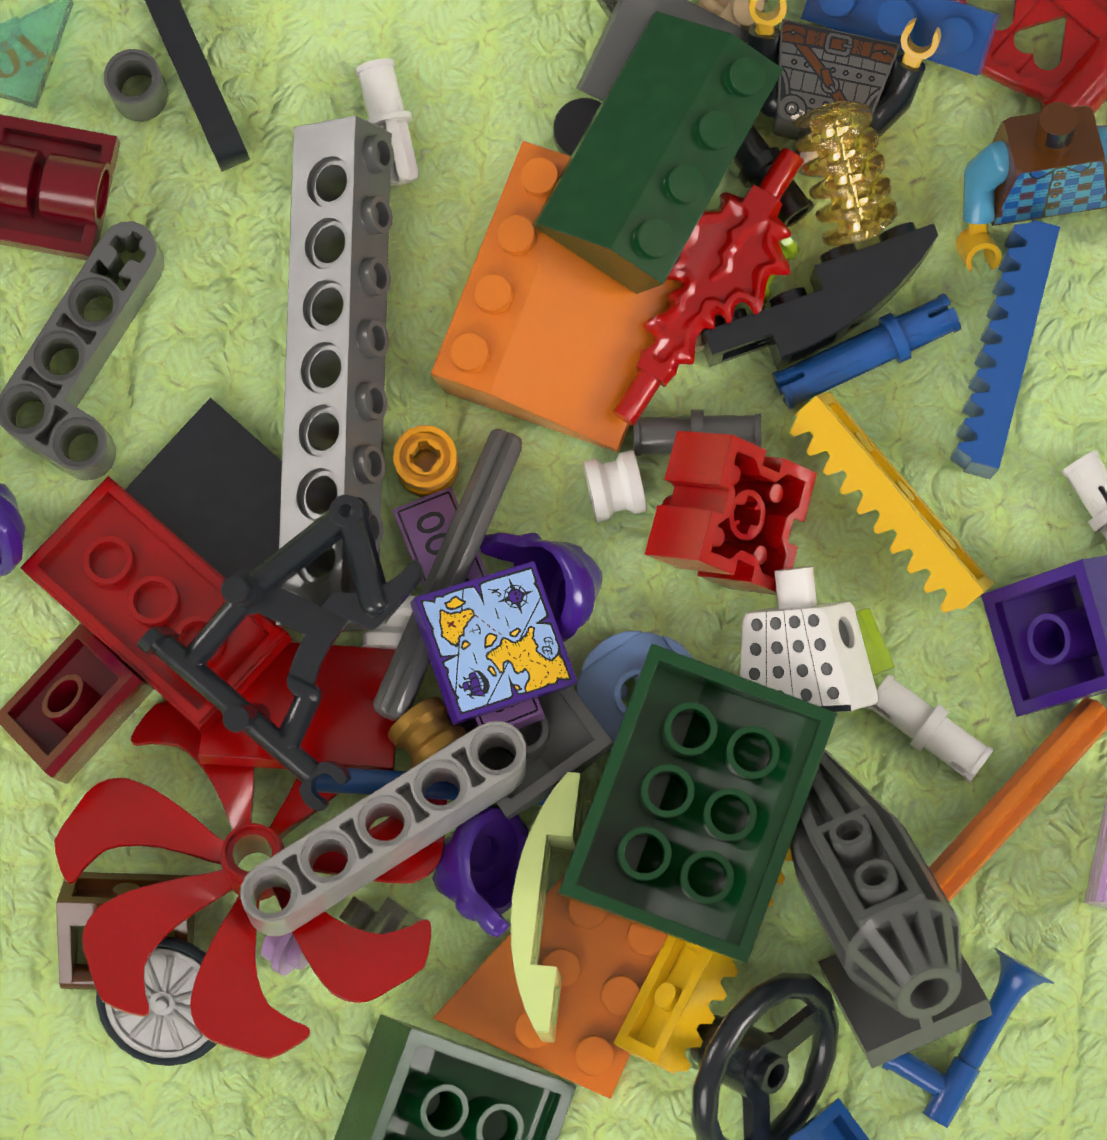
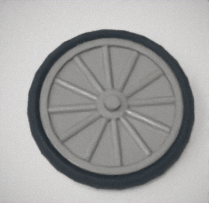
(168, 1031)

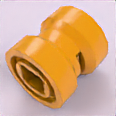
(428, 471)

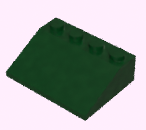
(697, 803)
(444, 1090)

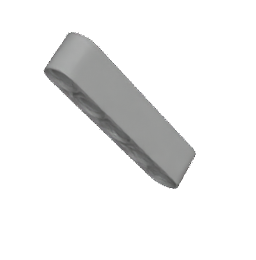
(398, 799)

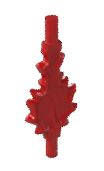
(718, 268)

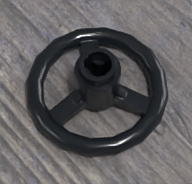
(758, 1062)

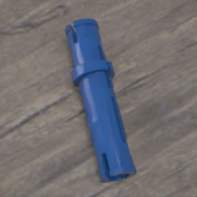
(868, 350)

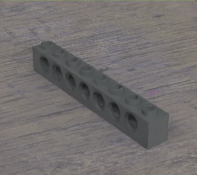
(335, 337)

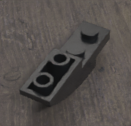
(847, 292)

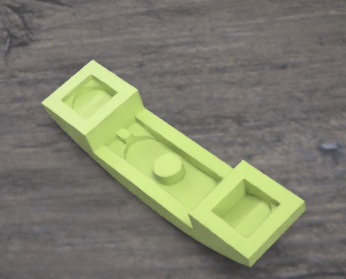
(554, 827)

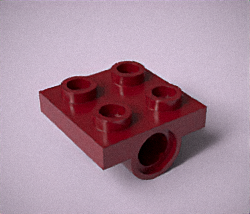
(54, 186)

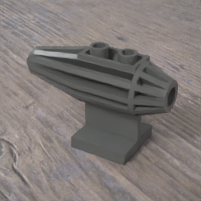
(886, 918)

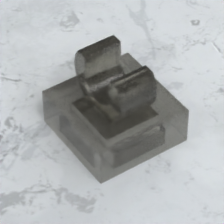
(389, 918)

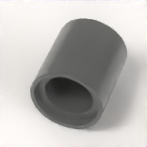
(126, 65)

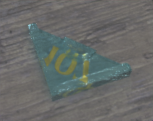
(29, 51)

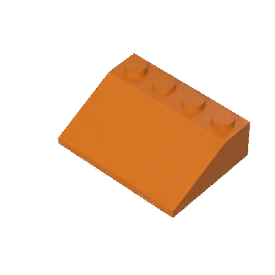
(542, 325)

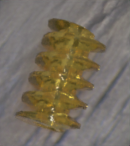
(850, 171)

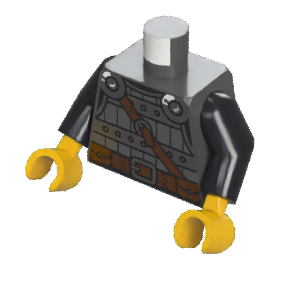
(835, 67)

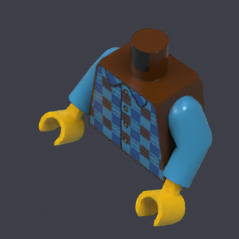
(1033, 171)

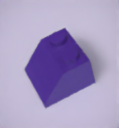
(1052, 635)

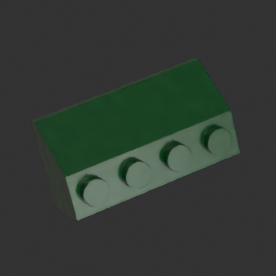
(657, 149)

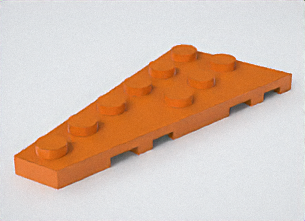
(601, 972)

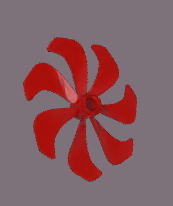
(226, 991)

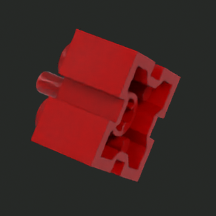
(729, 511)

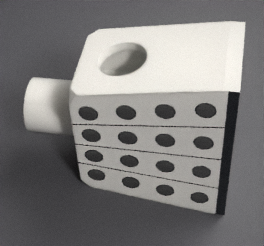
(808, 647)

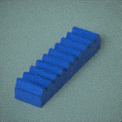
(1006, 348)

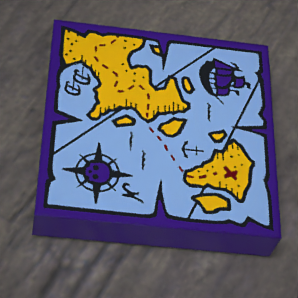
(493, 642)

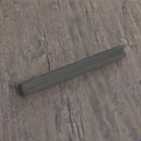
(450, 567)

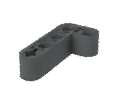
(95, 344)

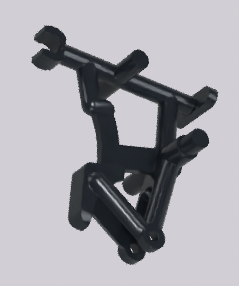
(260, 591)

